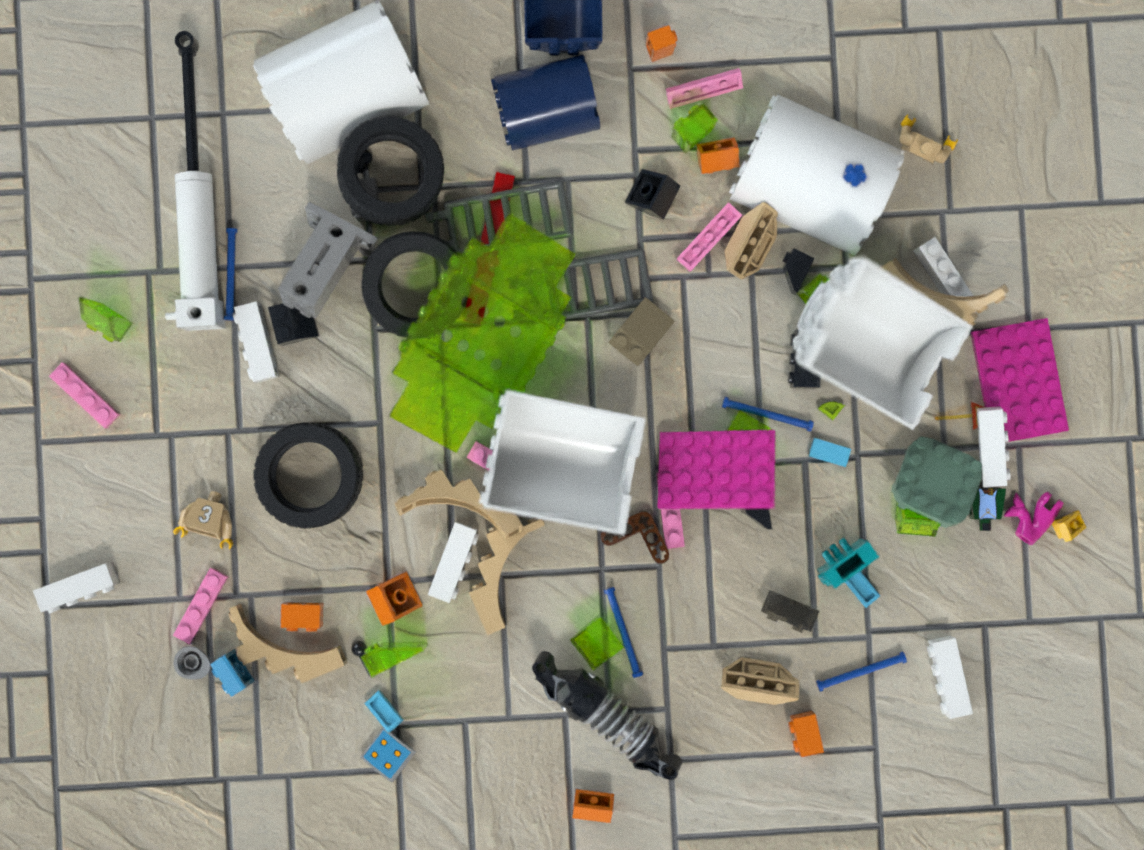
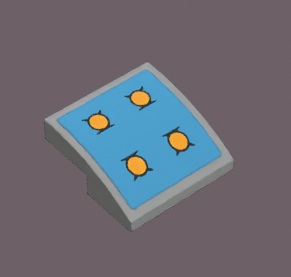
(388, 754)

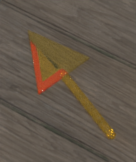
(974, 406)

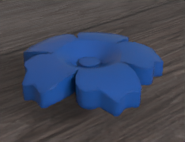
(854, 175)

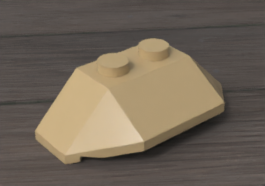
(751, 241)
(760, 682)

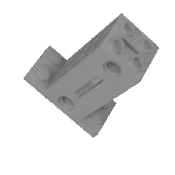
(323, 260)

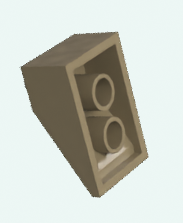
(641, 331)

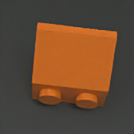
(394, 598)

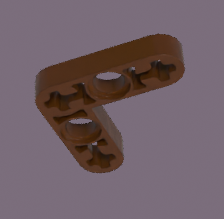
(637, 528)

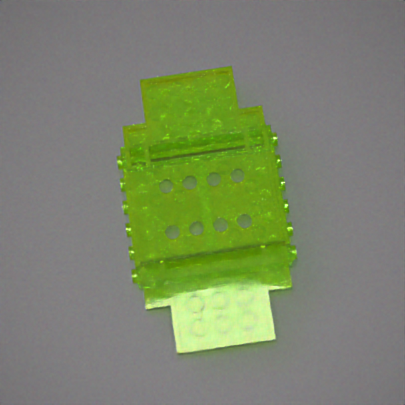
(514, 281)

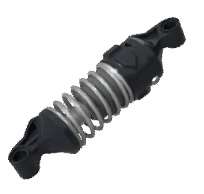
(592, 703)

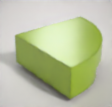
(831, 409)

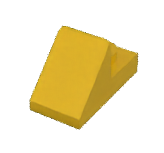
(1069, 526)

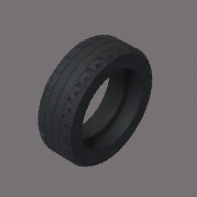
(396, 130)
(378, 261)
(268, 461)

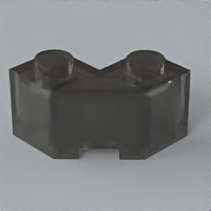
(789, 611)

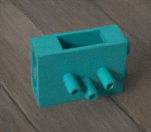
(845, 563)

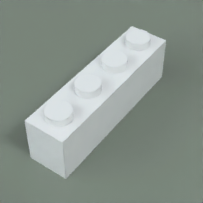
(941, 269)
(256, 342)
(992, 446)
(452, 562)
(75, 587)
(950, 677)

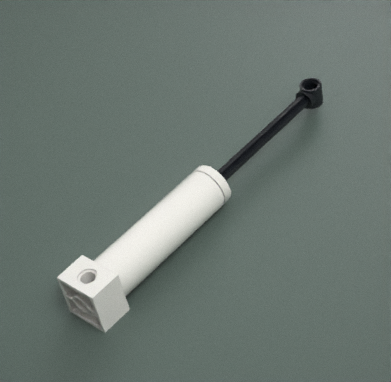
(195, 219)

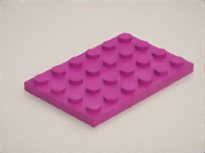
(1022, 377)
(717, 470)

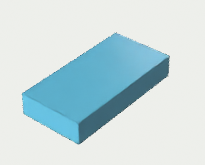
(829, 452)
(862, 589)
(384, 711)

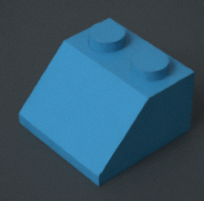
(231, 673)

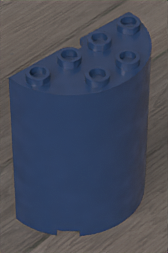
(563, 25)
(546, 102)

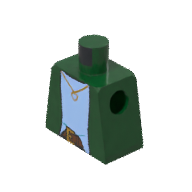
(987, 506)

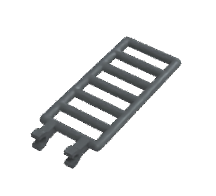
(504, 196)
(611, 306)

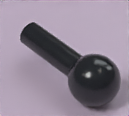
(358, 650)

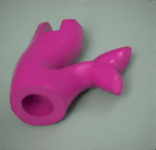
(1042, 520)

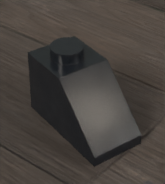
(796, 268)

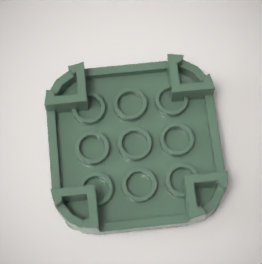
(937, 481)

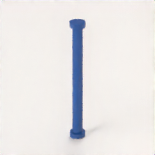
(230, 273)
(768, 414)
(623, 632)
(861, 671)

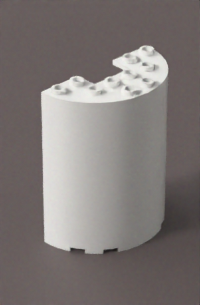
(339, 80)
(801, 169)
(877, 338)
(562, 462)

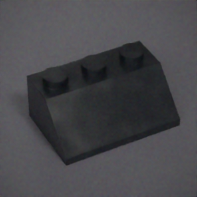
(800, 376)

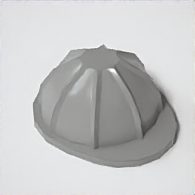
(191, 663)

